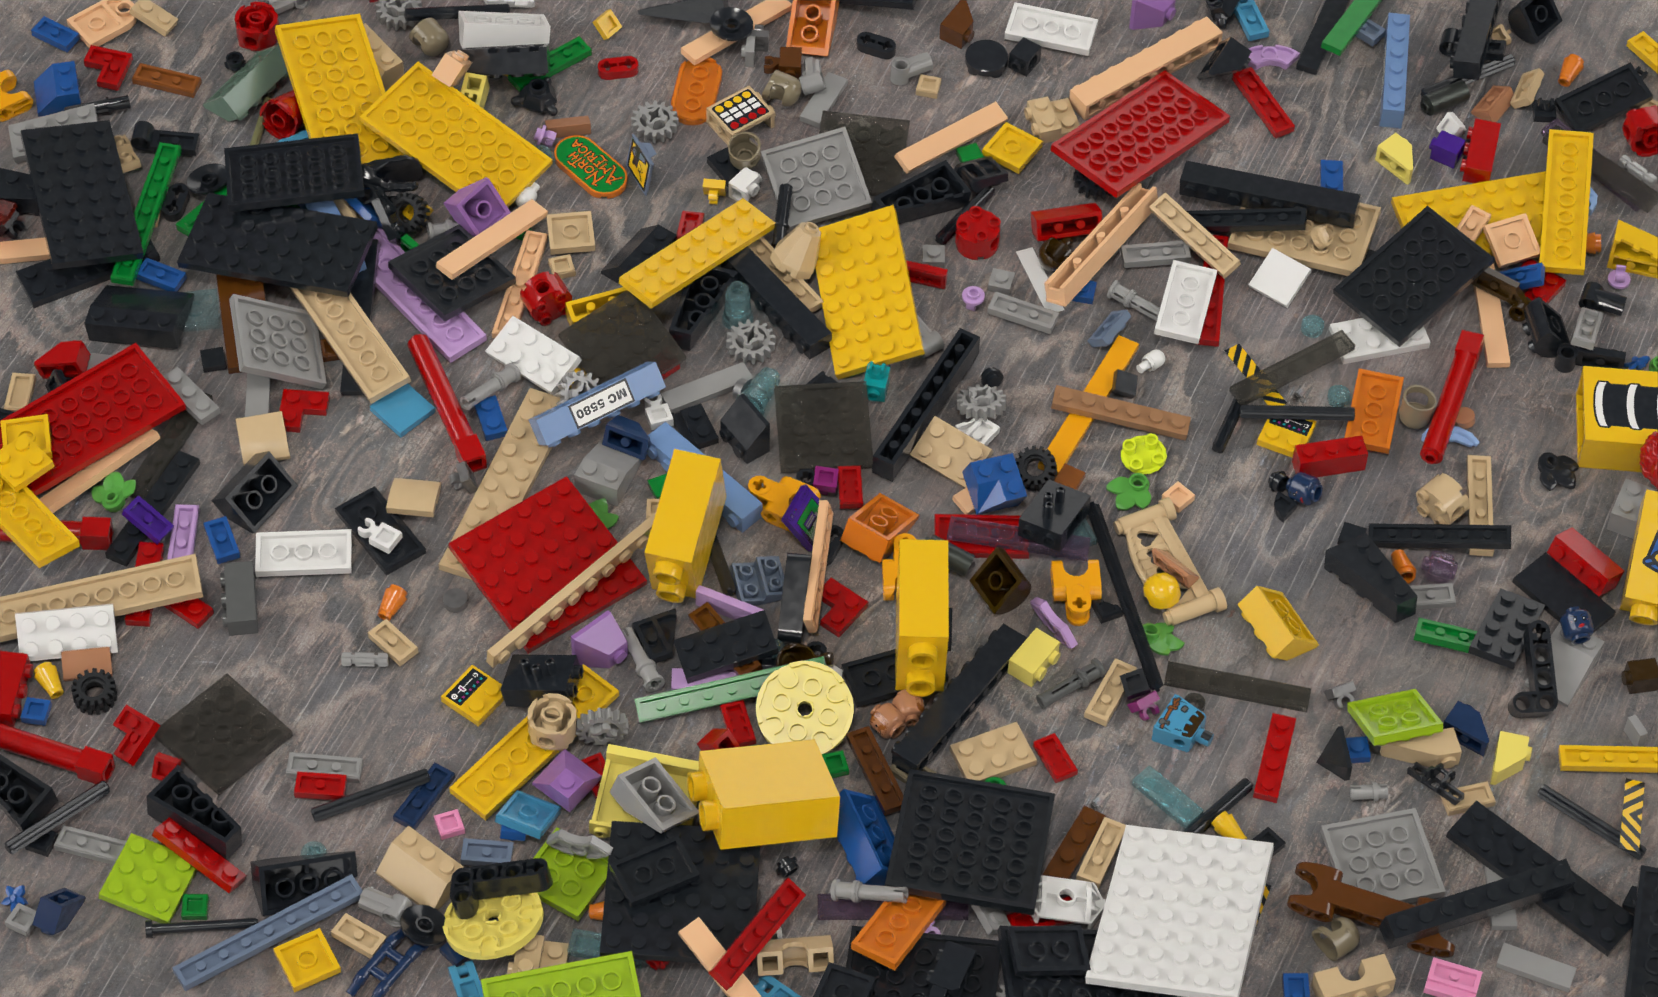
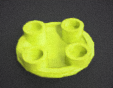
(1143, 454)

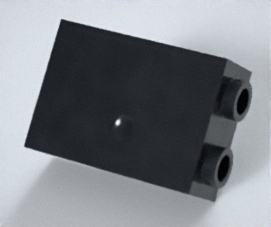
(1054, 515)
(538, 675)

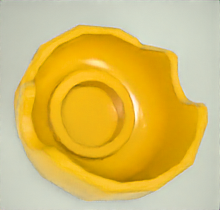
(1162, 590)

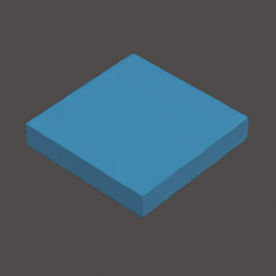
(402, 409)
(528, 814)

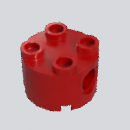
(256, 26)
(1642, 130)
(977, 233)
(545, 297)

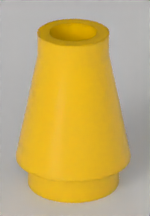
(48, 678)
(1227, 826)

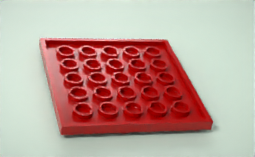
(539, 550)

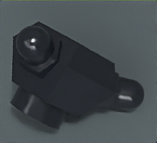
(1221, 10)
(537, 96)

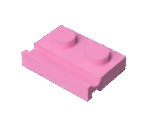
(1451, 980)

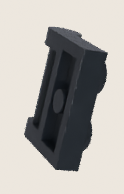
(987, 169)

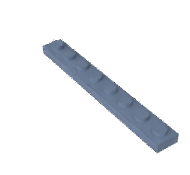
(267, 932)

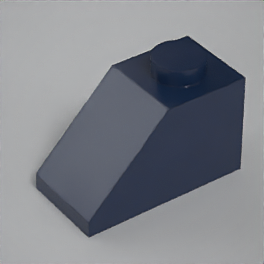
(626, 437)
(1468, 727)
(57, 910)

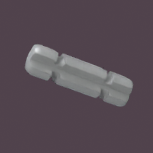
(1637, 170)
(365, 659)

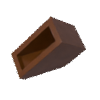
(958, 26)

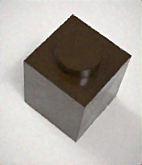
(1641, 675)

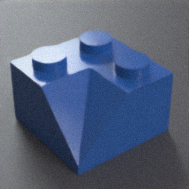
(994, 483)

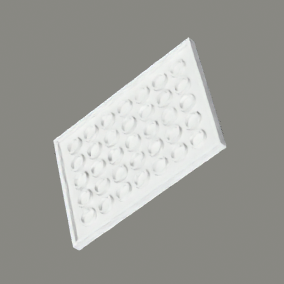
(1180, 913)

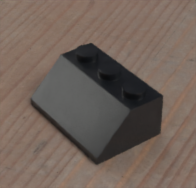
(641, 247)
(255, 492)

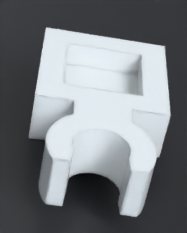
(657, 413)
(381, 537)

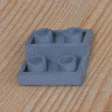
(758, 581)

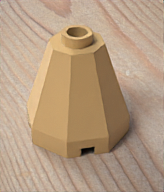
(798, 251)

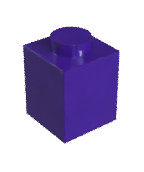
(1447, 149)

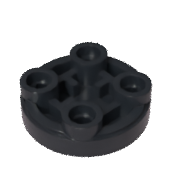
(986, 58)

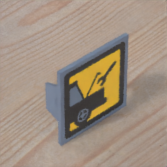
(640, 162)

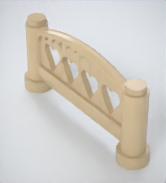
(1156, 521)

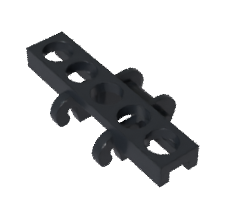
(1431, 773)

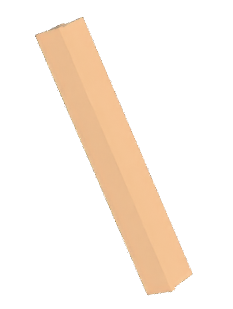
(1100, 245)

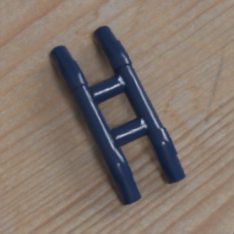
(386, 979)

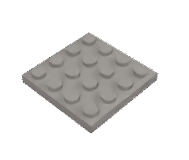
(822, 177)
(277, 342)
(1385, 855)

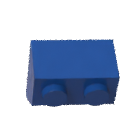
(57, 88)

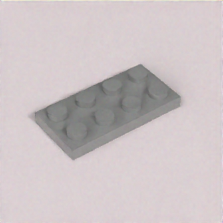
(72, 116)

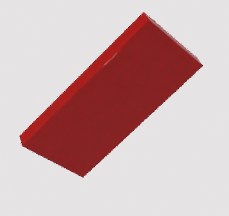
(941, 526)

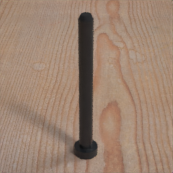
(193, 926)

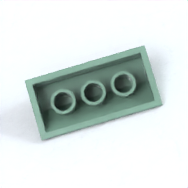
(248, 85)

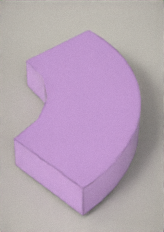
(1274, 56)
(1053, 622)

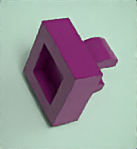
(825, 479)
(1143, 703)

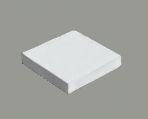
(1279, 278)

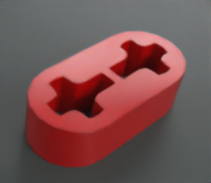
(618, 68)

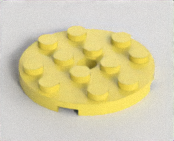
(808, 684)
(483, 939)

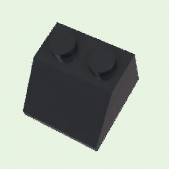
(1226, 59)
(745, 430)

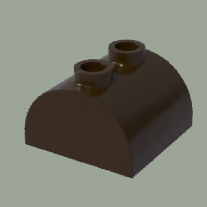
(1001, 582)

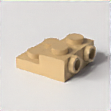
(1050, 119)
(538, 954)

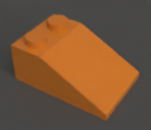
(812, 26)
(876, 526)

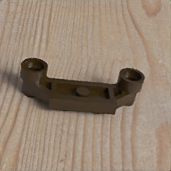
(1505, 289)

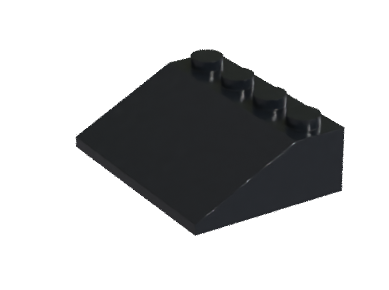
(138, 316)

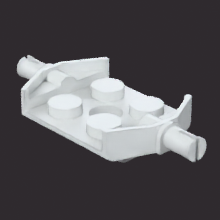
(1083, 908)

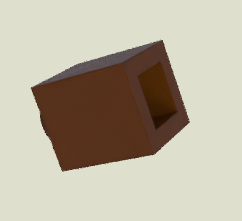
(788, 62)

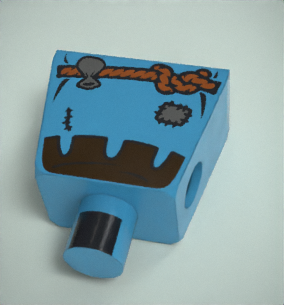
(1181, 726)

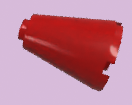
(282, 115)

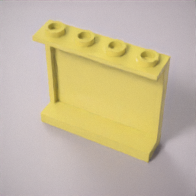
(620, 760)

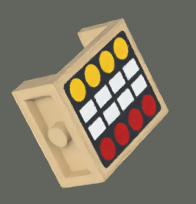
(739, 113)

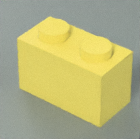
(1034, 657)

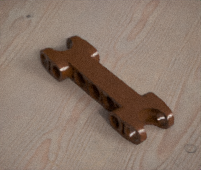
(1334, 897)

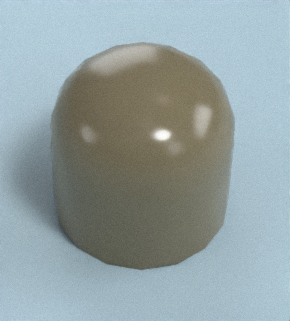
(430, 36)
(782, 87)
(743, 151)
(1416, 414)
(1343, 937)

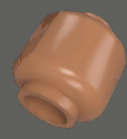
(909, 706)
(887, 720)

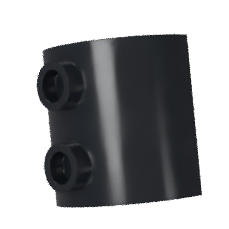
(1534, 19)
(1545, 328)

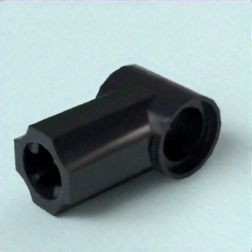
(1595, 298)

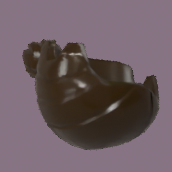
(1054, 253)
(800, 652)

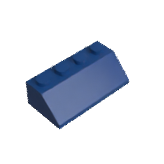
(865, 836)

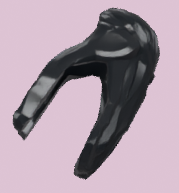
(391, 171)

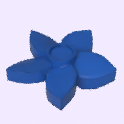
(1637, 363)
(14, 896)

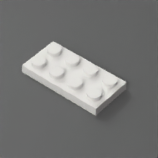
(1051, 28)
(1185, 302)
(1372, 343)
(534, 354)
(303, 553)
(50, 632)

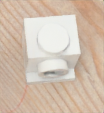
(744, 185)

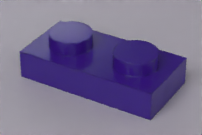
(147, 520)

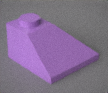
(1151, 13)
(477, 206)
(600, 643)
(567, 780)

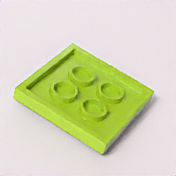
(1395, 717)
(148, 880)
(575, 880)

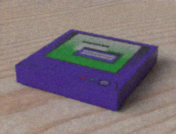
(802, 516)

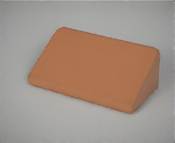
(1494, 103)
(569, 126)
(1174, 567)
(79, 660)

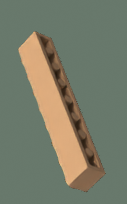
(1134, 71)

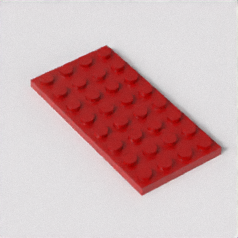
(1140, 133)
(101, 412)

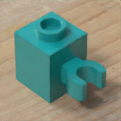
(877, 381)

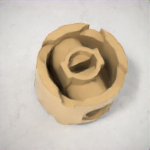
(1442, 500)
(552, 722)

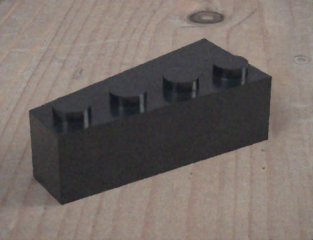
(509, 60)
(18, 189)
(926, 194)
(699, 306)
(1373, 576)
(23, 795)
(195, 811)

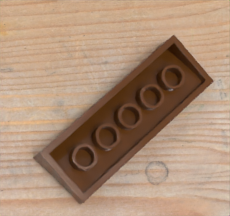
(226, 288)

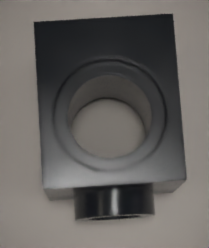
(1024, 56)

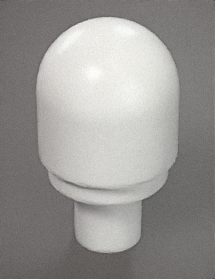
(527, 194)
(1151, 361)

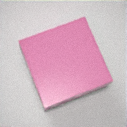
(449, 824)

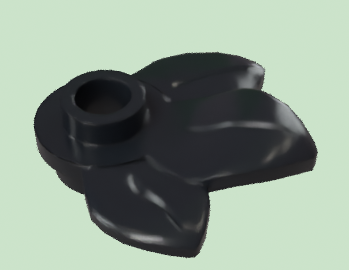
(1559, 472)

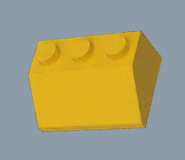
(1276, 623)

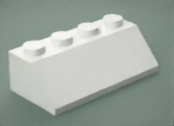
(502, 29)

